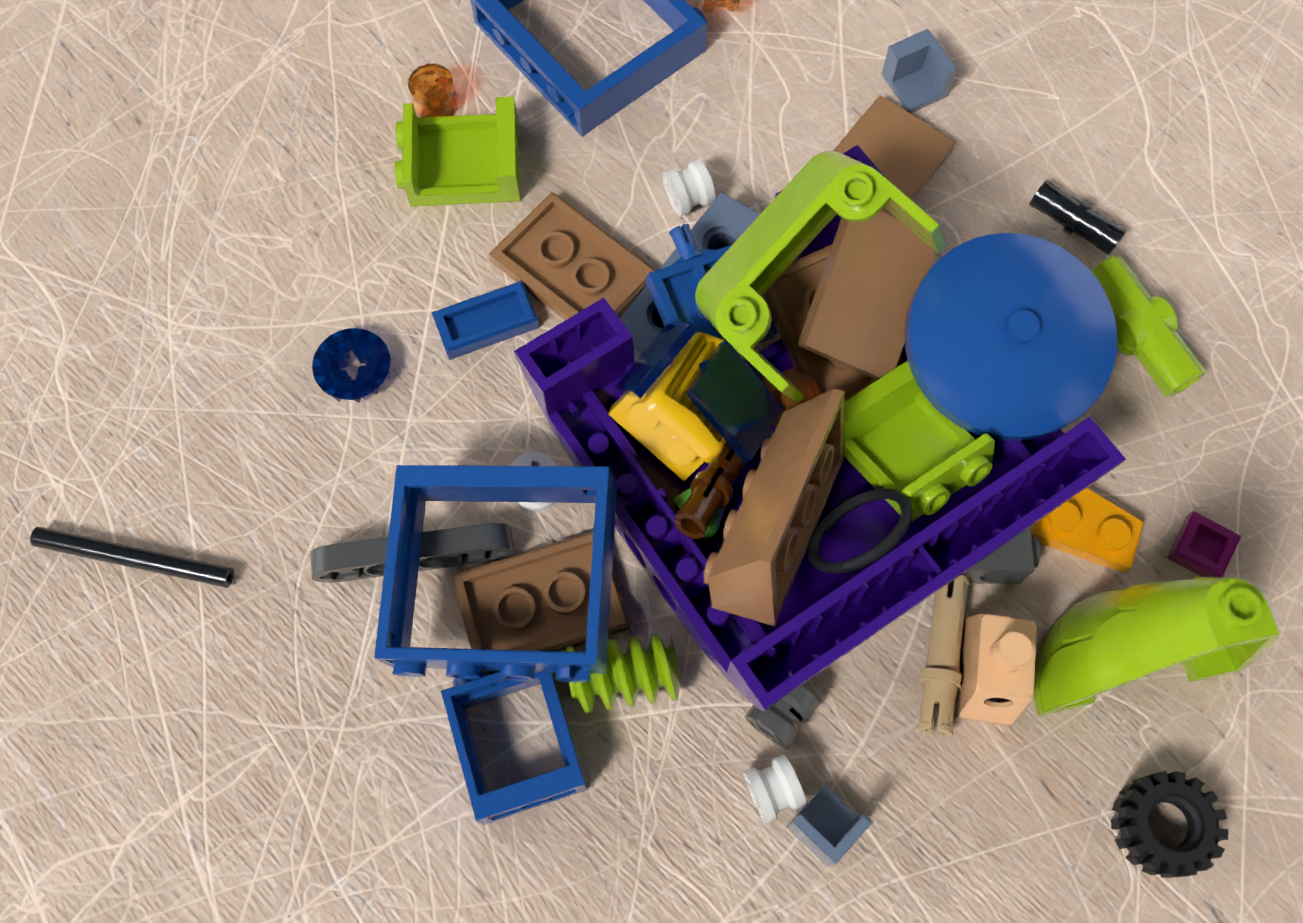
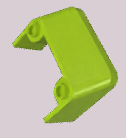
(824, 187)

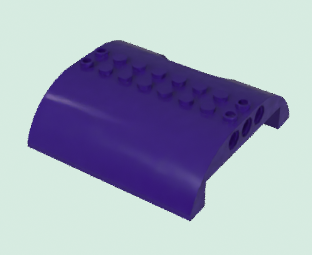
(825, 613)

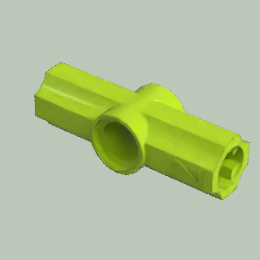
(1148, 329)

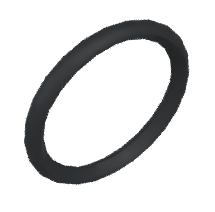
(874, 553)

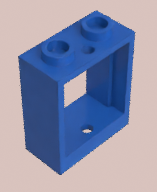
(524, 794)

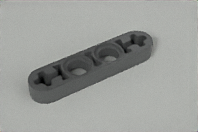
(438, 550)

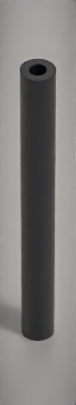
(132, 557)

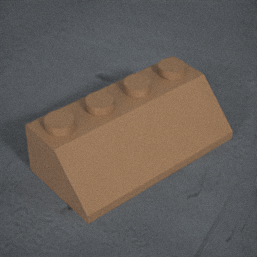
(778, 511)

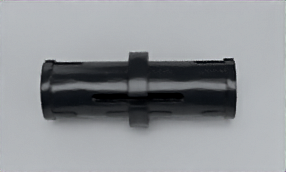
(1077, 217)

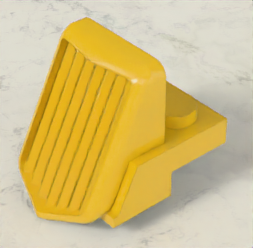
(668, 419)

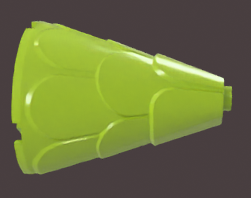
(1148, 627)

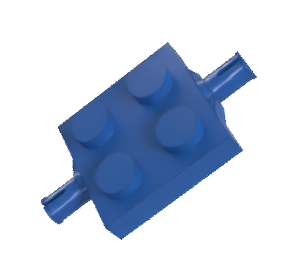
(675, 285)

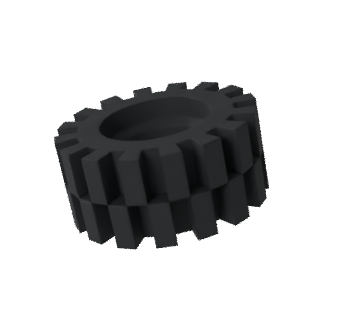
(1202, 821)

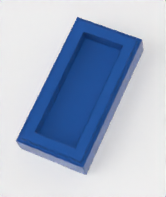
(485, 320)

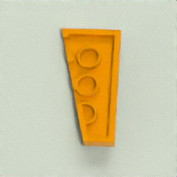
(1092, 530)

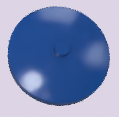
(1010, 336)

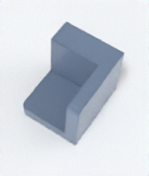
(918, 71)
(828, 827)

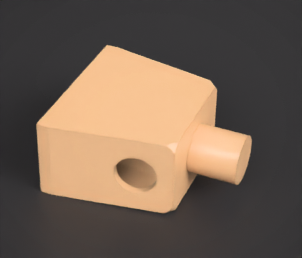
(996, 663)

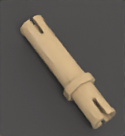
(942, 674)

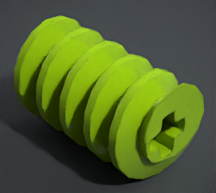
(630, 673)

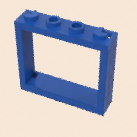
(594, 106)
(492, 484)

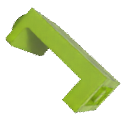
(459, 157)
(909, 445)

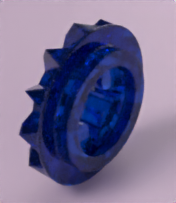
(335, 354)

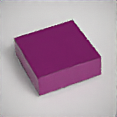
(1204, 546)

